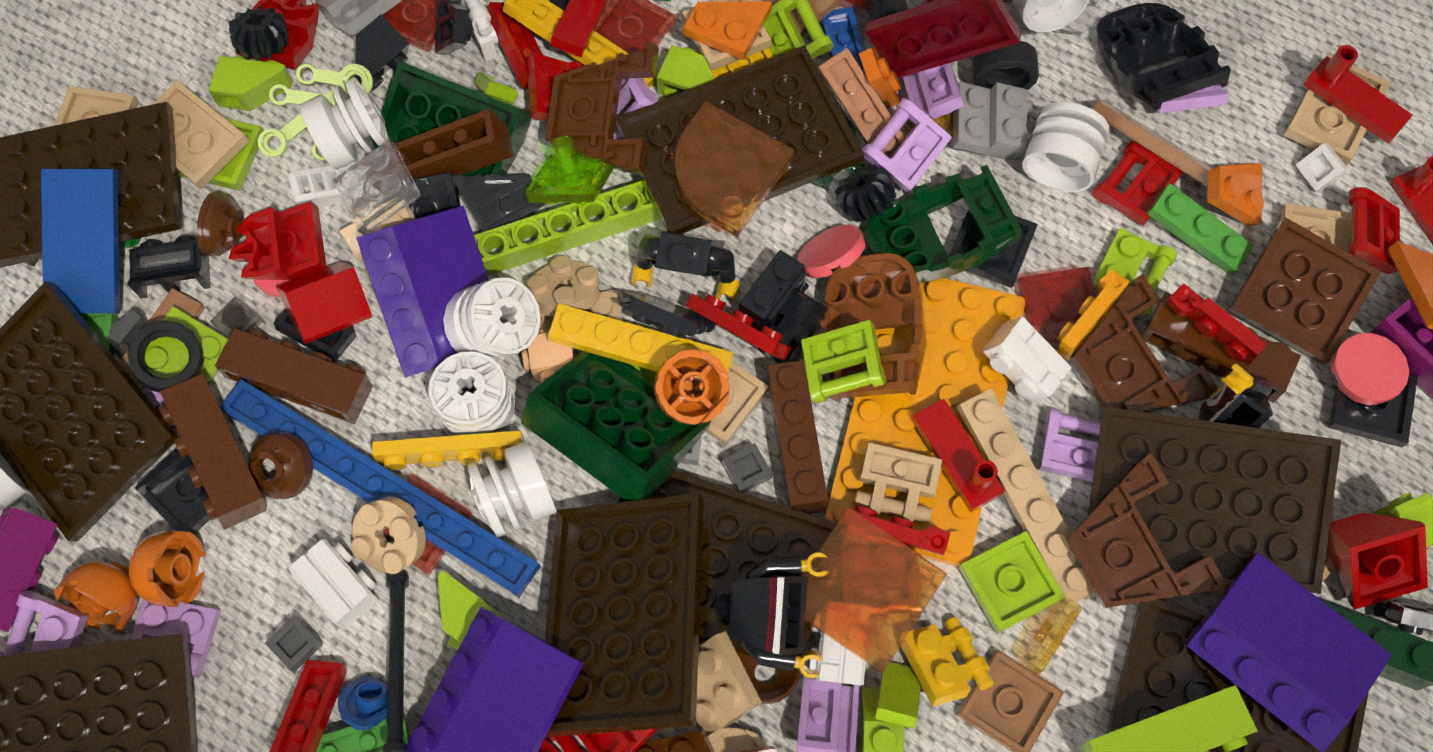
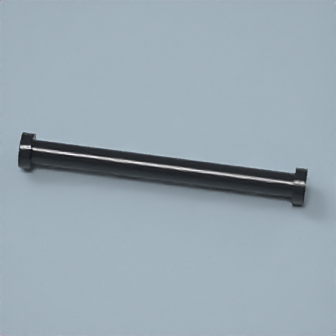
(395, 704)

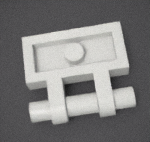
(482, 28)

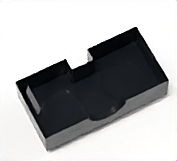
(800, 321)

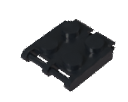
(676, 319)

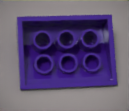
(415, 276)
(1289, 651)
(496, 691)

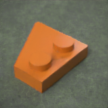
(727, 25)
(880, 76)
(1237, 191)

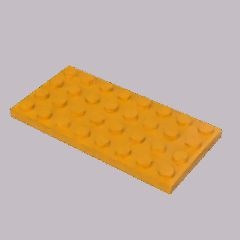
(954, 367)

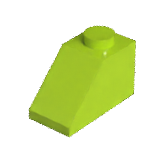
(682, 71)
(457, 608)
(874, 733)

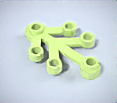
(297, 125)

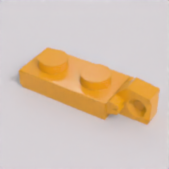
(1092, 311)

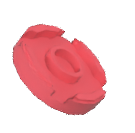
(831, 249)
(1370, 369)

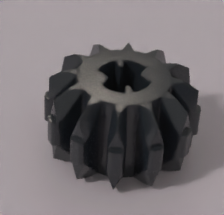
(258, 33)
(865, 193)

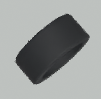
(1020, 56)
(157, 330)

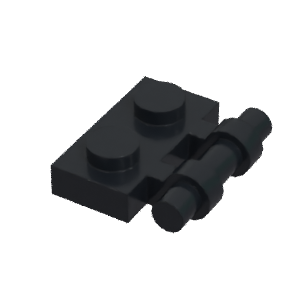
(1407, 616)

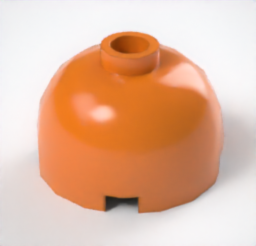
(692, 386)
(166, 568)
(99, 588)

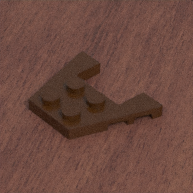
(587, 105)
(1122, 366)
(1123, 555)

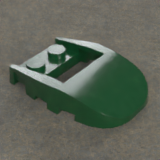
(910, 234)

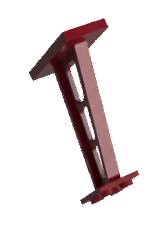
(941, 33)

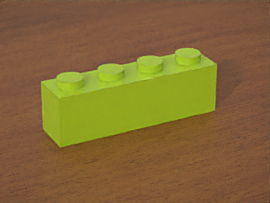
(1187, 728)

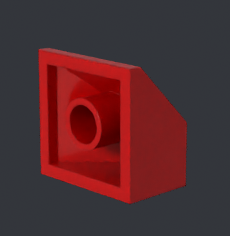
(1378, 557)

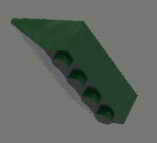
(426, 100)
(610, 424)

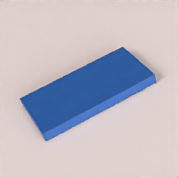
(82, 236)

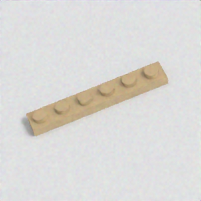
(1025, 491)

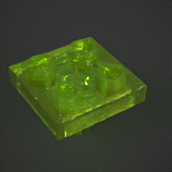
(568, 176)

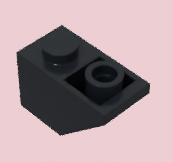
(379, 49)

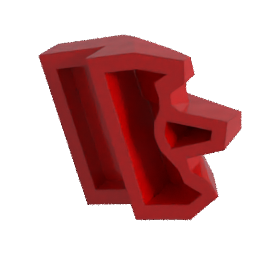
(301, 27)
(281, 243)

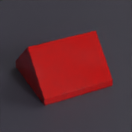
(325, 301)

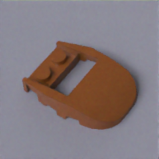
(890, 296)

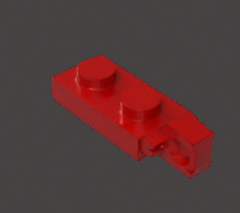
(1217, 323)
(930, 540)

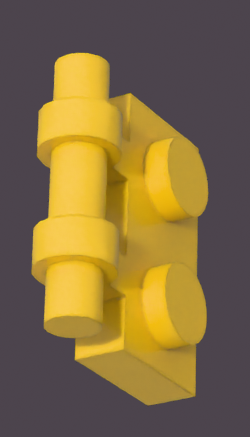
(936, 667)

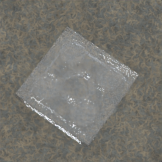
(376, 187)

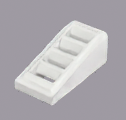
(311, 177)

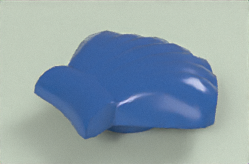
(363, 702)

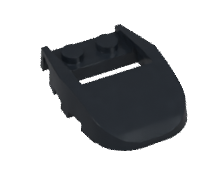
(1150, 35)

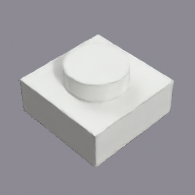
(1322, 167)

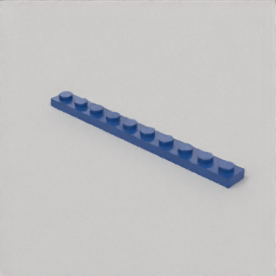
(372, 481)

